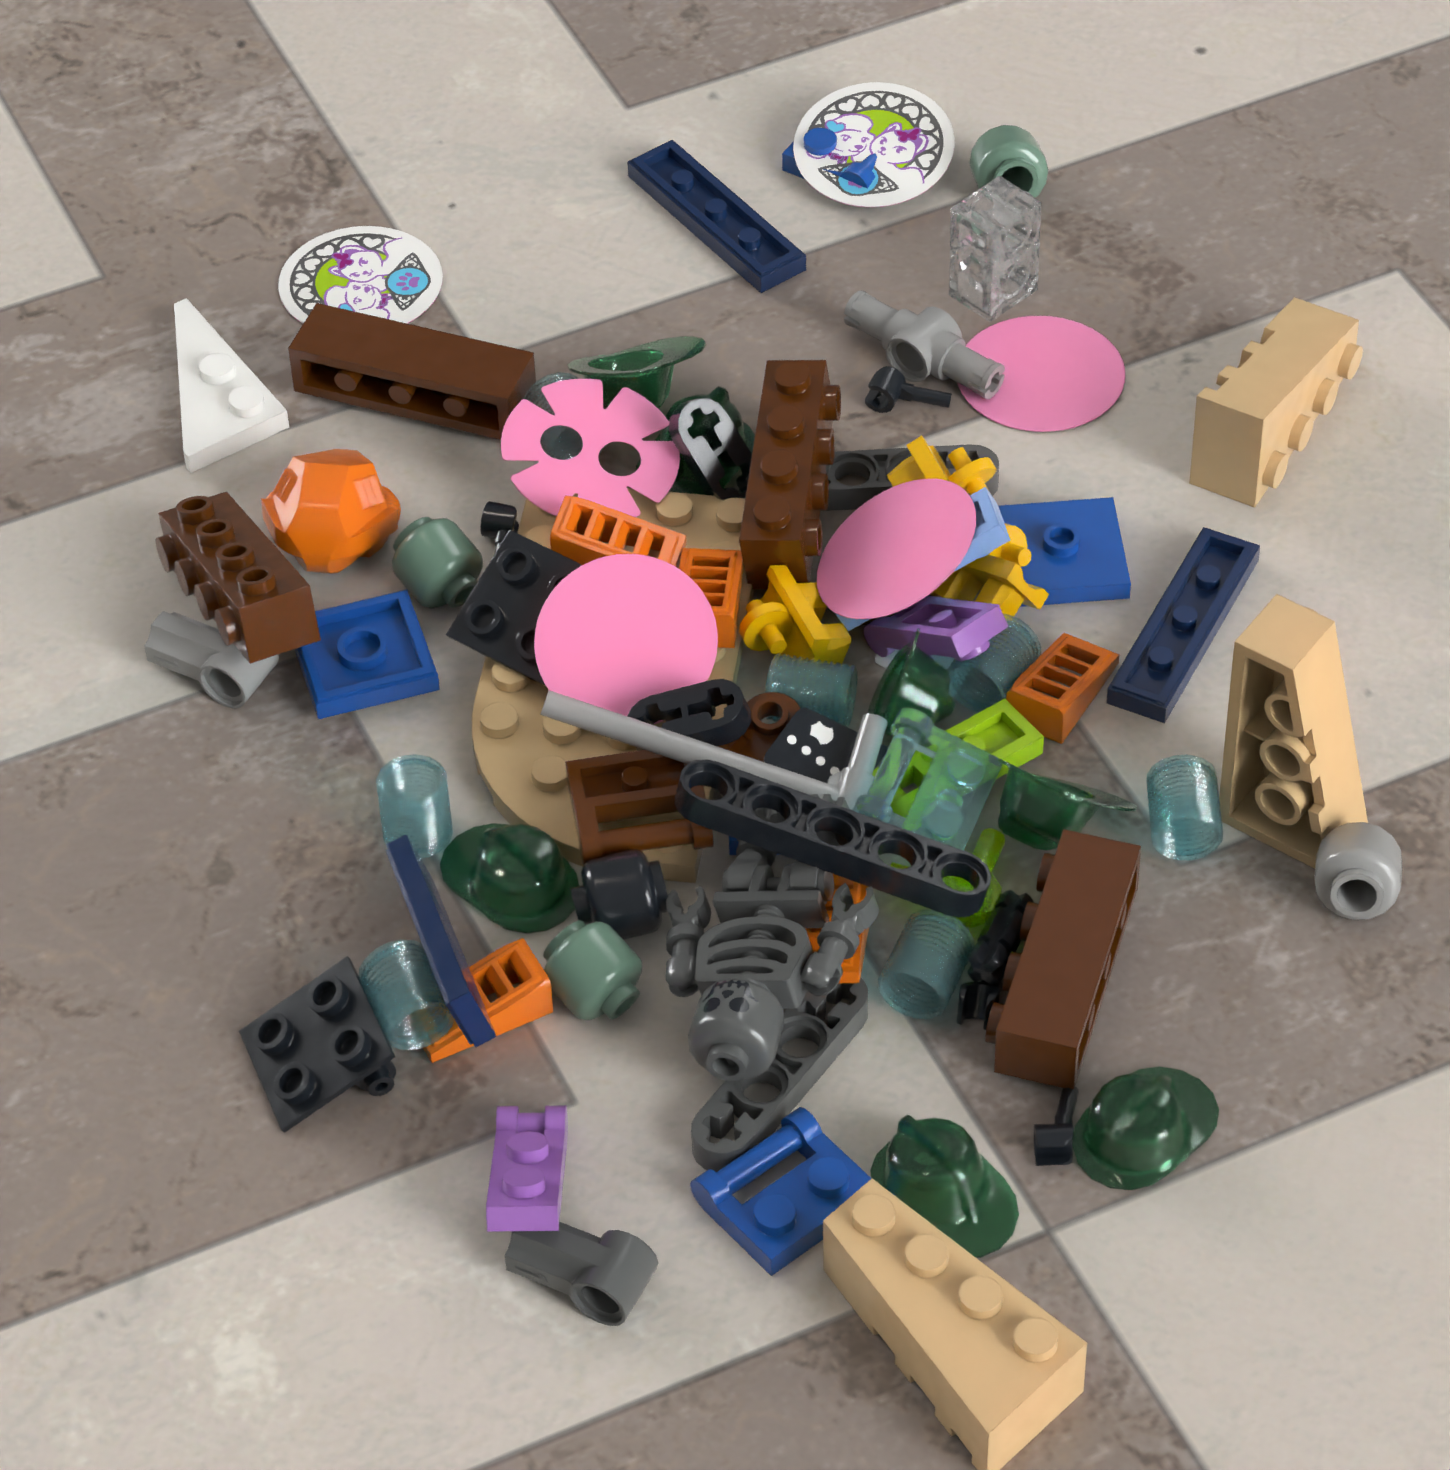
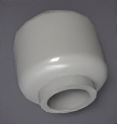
(1358, 871)

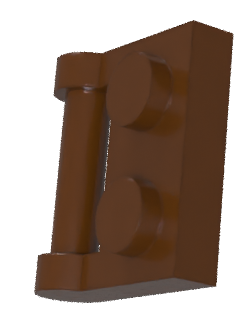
(629, 788)

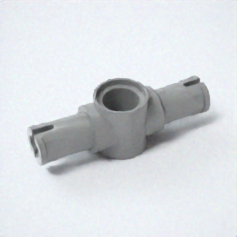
(924, 344)

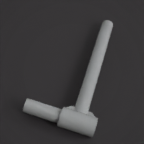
(847, 783)

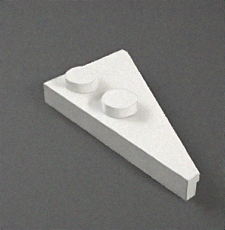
(219, 395)

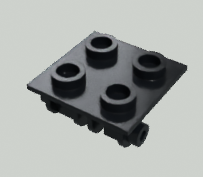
(507, 601)
(320, 1046)

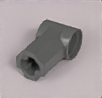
(597, 1272)

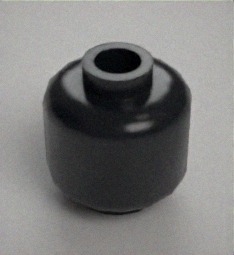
(622, 892)

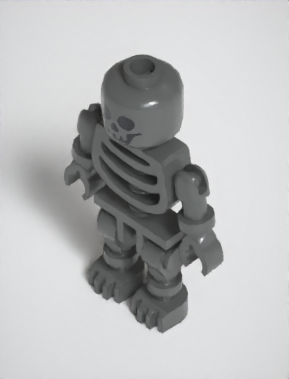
(760, 952)

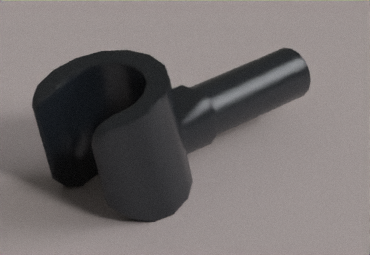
(890, 385)
(497, 521)
(977, 1000)
(1054, 1140)

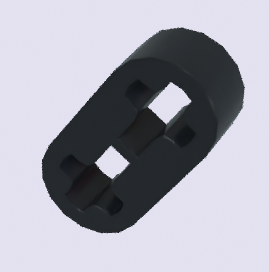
(699, 454)
(691, 711)

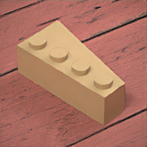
(1271, 401)
(1289, 734)
(955, 1326)

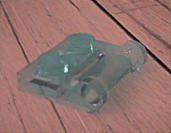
(950, 791)

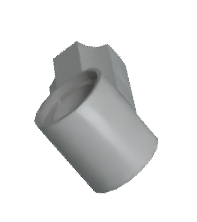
(201, 654)

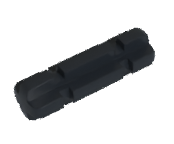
(998, 938)

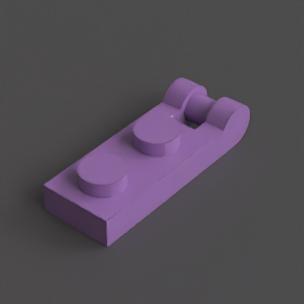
(946, 628)
(527, 1170)

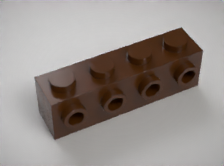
(409, 370)
(789, 470)
(237, 576)
(1065, 959)

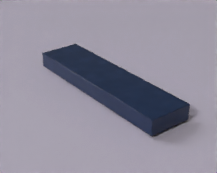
(717, 216)
(1183, 625)
(440, 942)

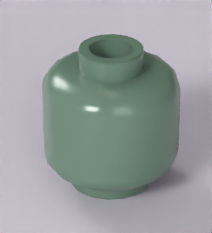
(1012, 155)
(436, 562)
(593, 970)

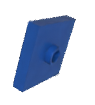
(1073, 549)
(367, 656)

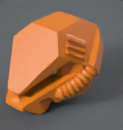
(330, 510)

